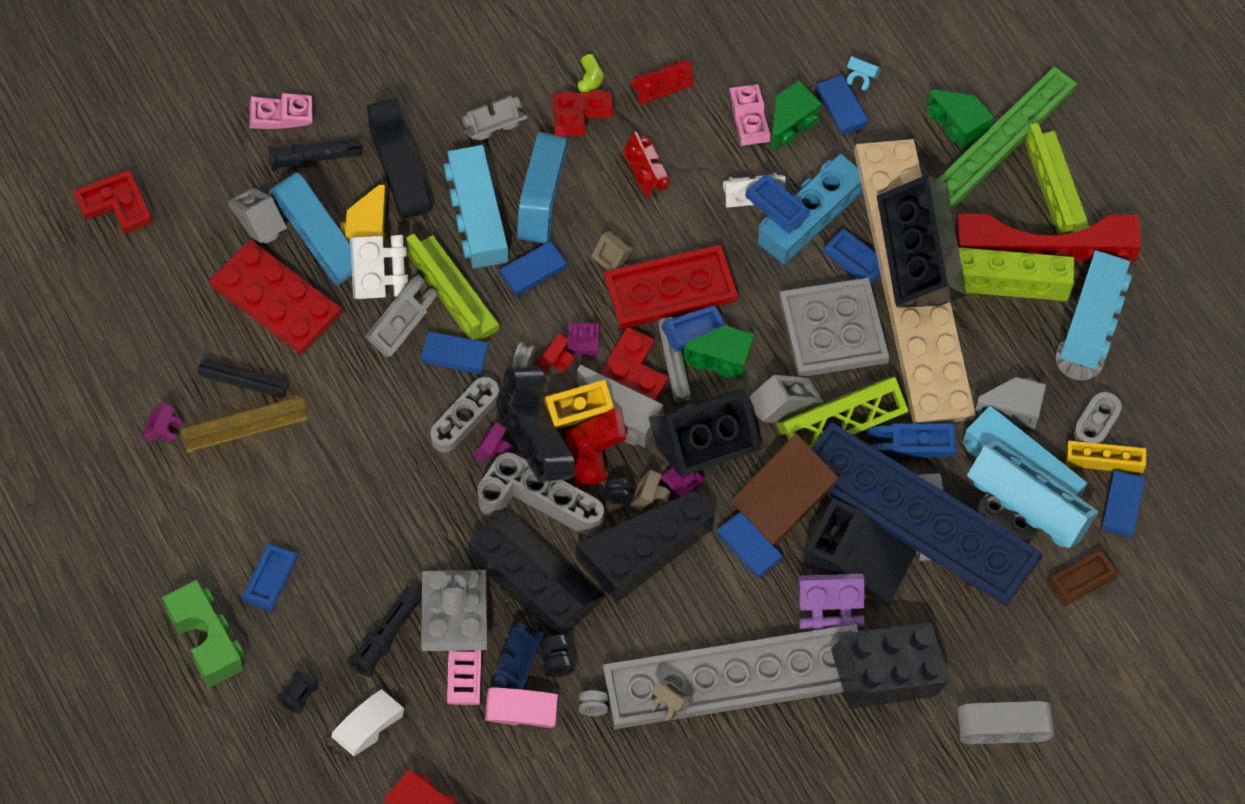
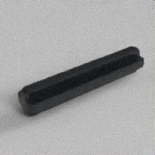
(243, 378)

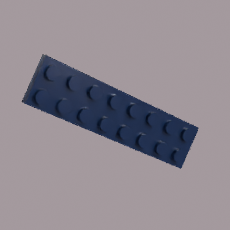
(927, 517)

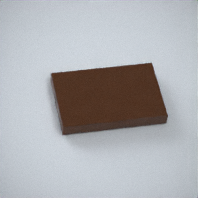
(785, 490)

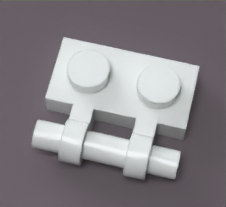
(368, 266)

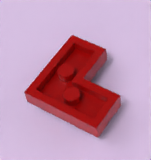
(572, 108)
(115, 194)
(627, 366)
(587, 443)

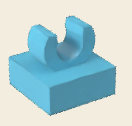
(864, 70)

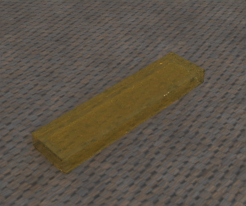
(244, 424)

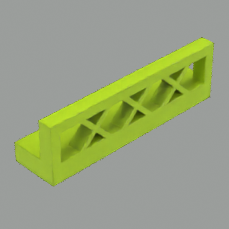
(1055, 181)
(451, 287)
(847, 402)

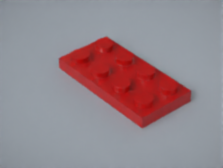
(670, 286)
(275, 297)

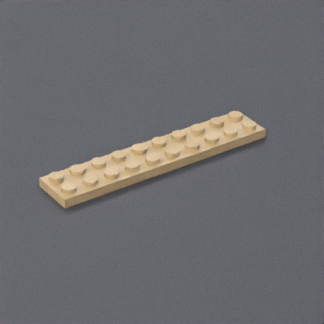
(923, 335)

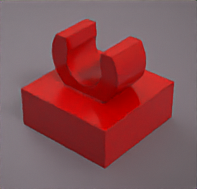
(555, 355)

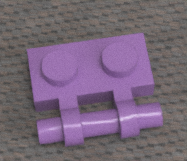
(831, 592)

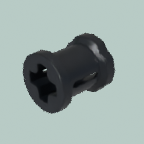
(297, 692)

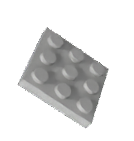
(833, 327)

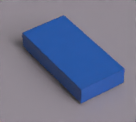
(841, 105)
(777, 203)
(853, 256)
(533, 269)
(692, 326)
(454, 352)
(1123, 504)
(749, 545)
(270, 577)

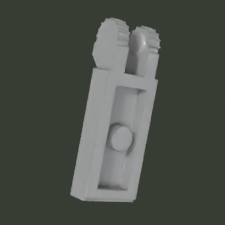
(400, 317)

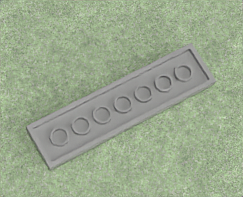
(727, 676)

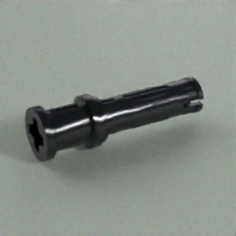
(299, 154)
(377, 642)

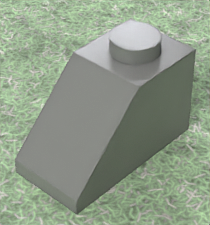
(258, 215)
(784, 398)
(1016, 400)

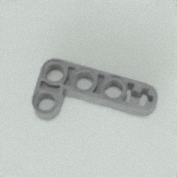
(506, 486)

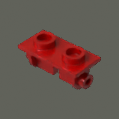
(664, 82)
(641, 155)

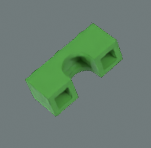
(192, 609)

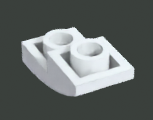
(363, 725)

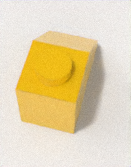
(366, 216)
(578, 404)

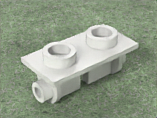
(736, 188)

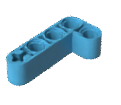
(541, 187)
(314, 225)

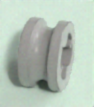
(523, 355)
(593, 703)

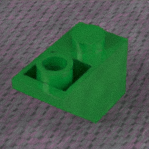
(794, 112)
(960, 115)
(721, 351)

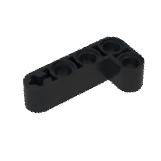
(397, 159)
(530, 425)

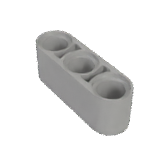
(1005, 722)

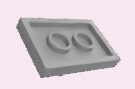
(454, 610)

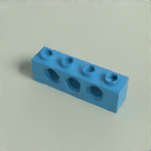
(837, 174)

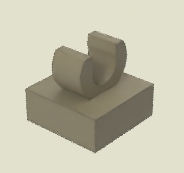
(611, 251)
(649, 492)
(672, 696)

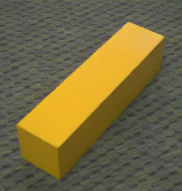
(1105, 457)

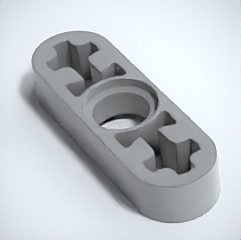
(463, 428)

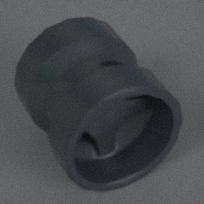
(557, 656)

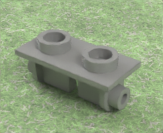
(504, 116)

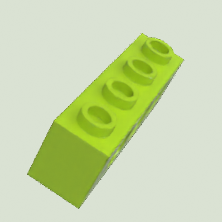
(1017, 274)

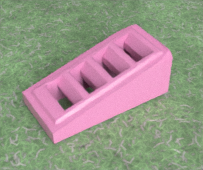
(464, 698)

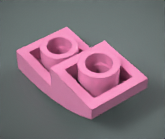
(287, 112)
(749, 114)
(521, 707)

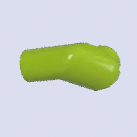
(593, 75)

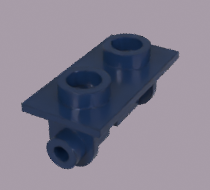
(514, 669)

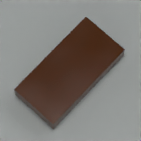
(1082, 577)

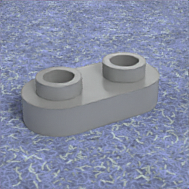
(1096, 422)
(1005, 518)

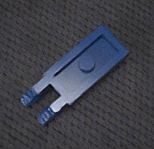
(915, 440)

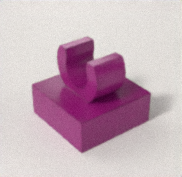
(583, 339)
(158, 424)
(492, 444)
(681, 485)

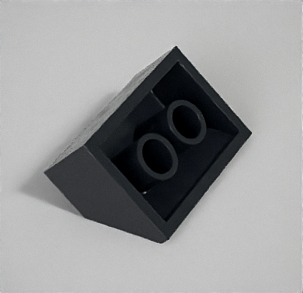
(706, 432)

